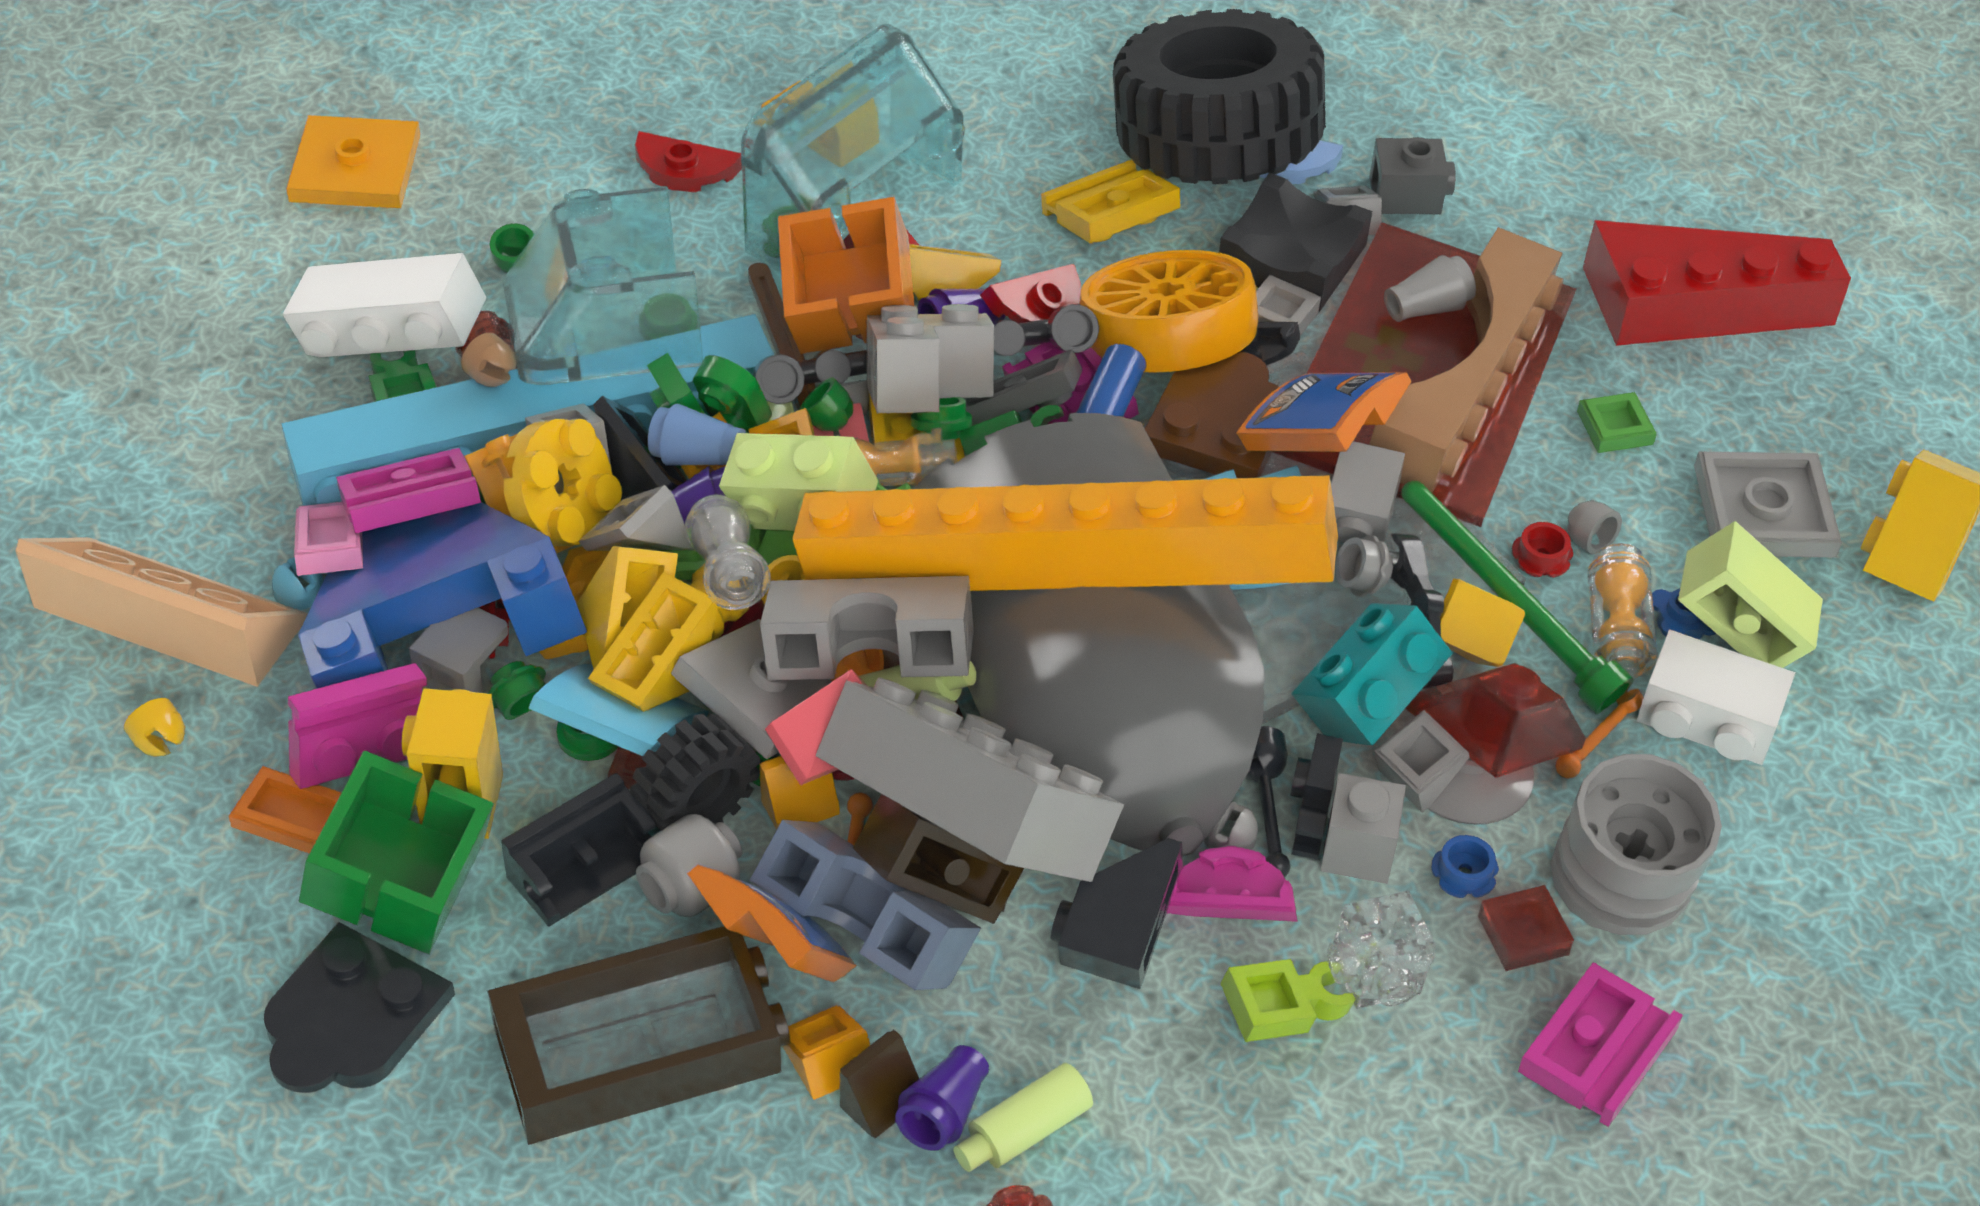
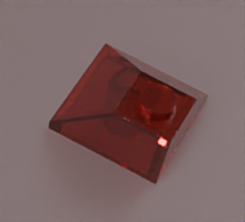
(1503, 718)

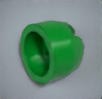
(509, 240)
(829, 406)

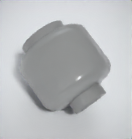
(675, 852)

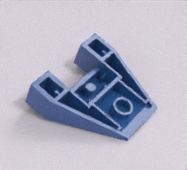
(430, 573)

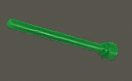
(1597, 678)

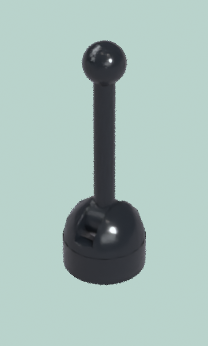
(1269, 763)

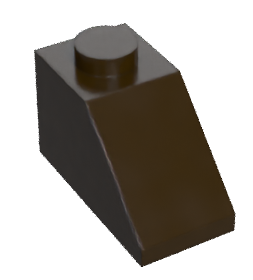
(934, 861)

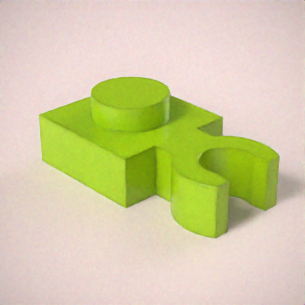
(1277, 1002)

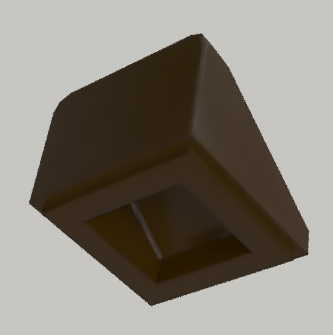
(875, 1081)

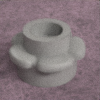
(1363, 565)

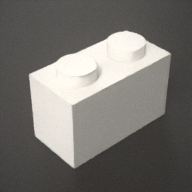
(1715, 697)

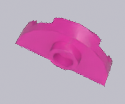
(1233, 885)

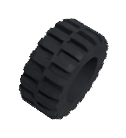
(1219, 96)

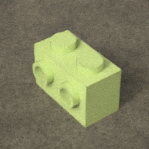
(776, 470)
(1750, 597)

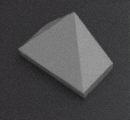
(640, 522)

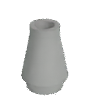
(1433, 289)

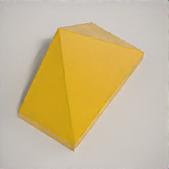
(949, 269)
(618, 591)
(663, 628)

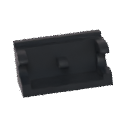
(578, 849)

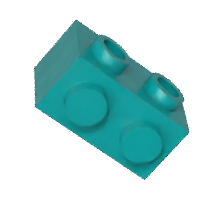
(1372, 673)

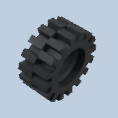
(696, 772)

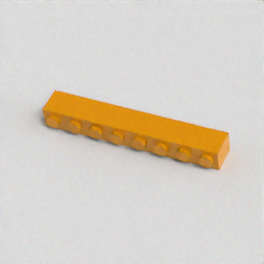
(1077, 533)

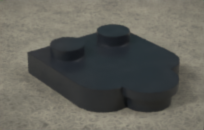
(350, 1013)

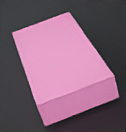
(326, 540)

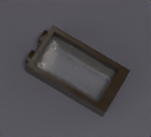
(637, 1032)

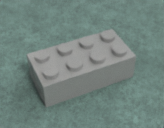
(971, 778)

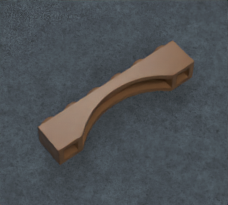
(1437, 414)

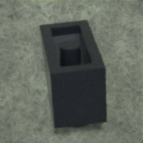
(1119, 915)

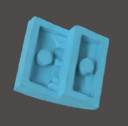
(586, 707)

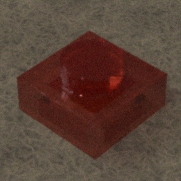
(1525, 927)

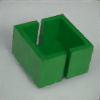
(386, 864)

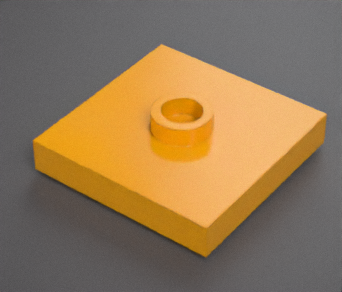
(353, 161)

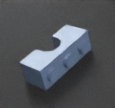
(901, 929)

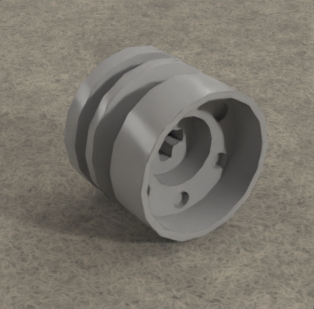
(1635, 844)

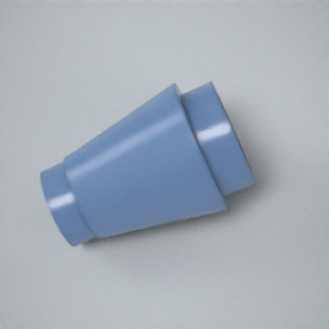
(690, 437)

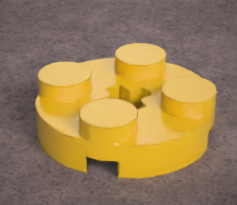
(586, 473)

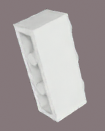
(385, 305)

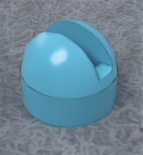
(291, 590)

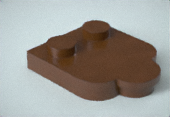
(1203, 412)

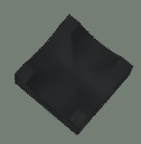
(1297, 238)

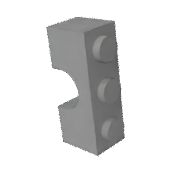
(821, 621)

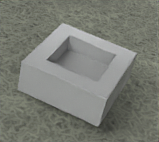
(1286, 303)

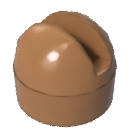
(489, 349)

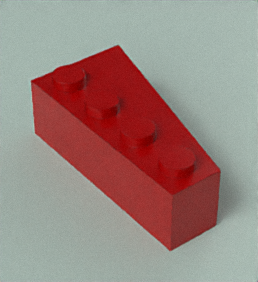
(1710, 282)

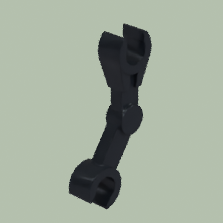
(1412, 574)

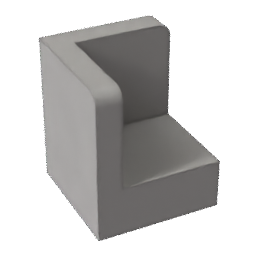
(455, 649)

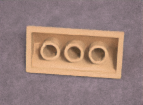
(158, 605)

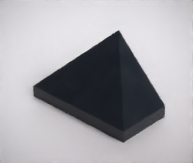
(630, 454)

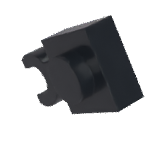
(1314, 784)

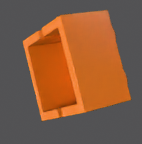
(835, 287)

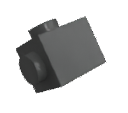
(1411, 175)

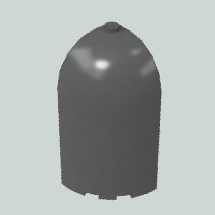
(1119, 681)

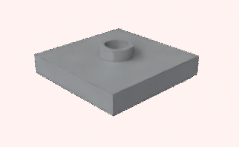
(1773, 497)
(734, 684)

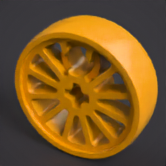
(1174, 307)

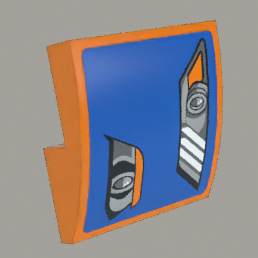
(1322, 411)
(769, 920)

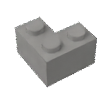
(928, 357)

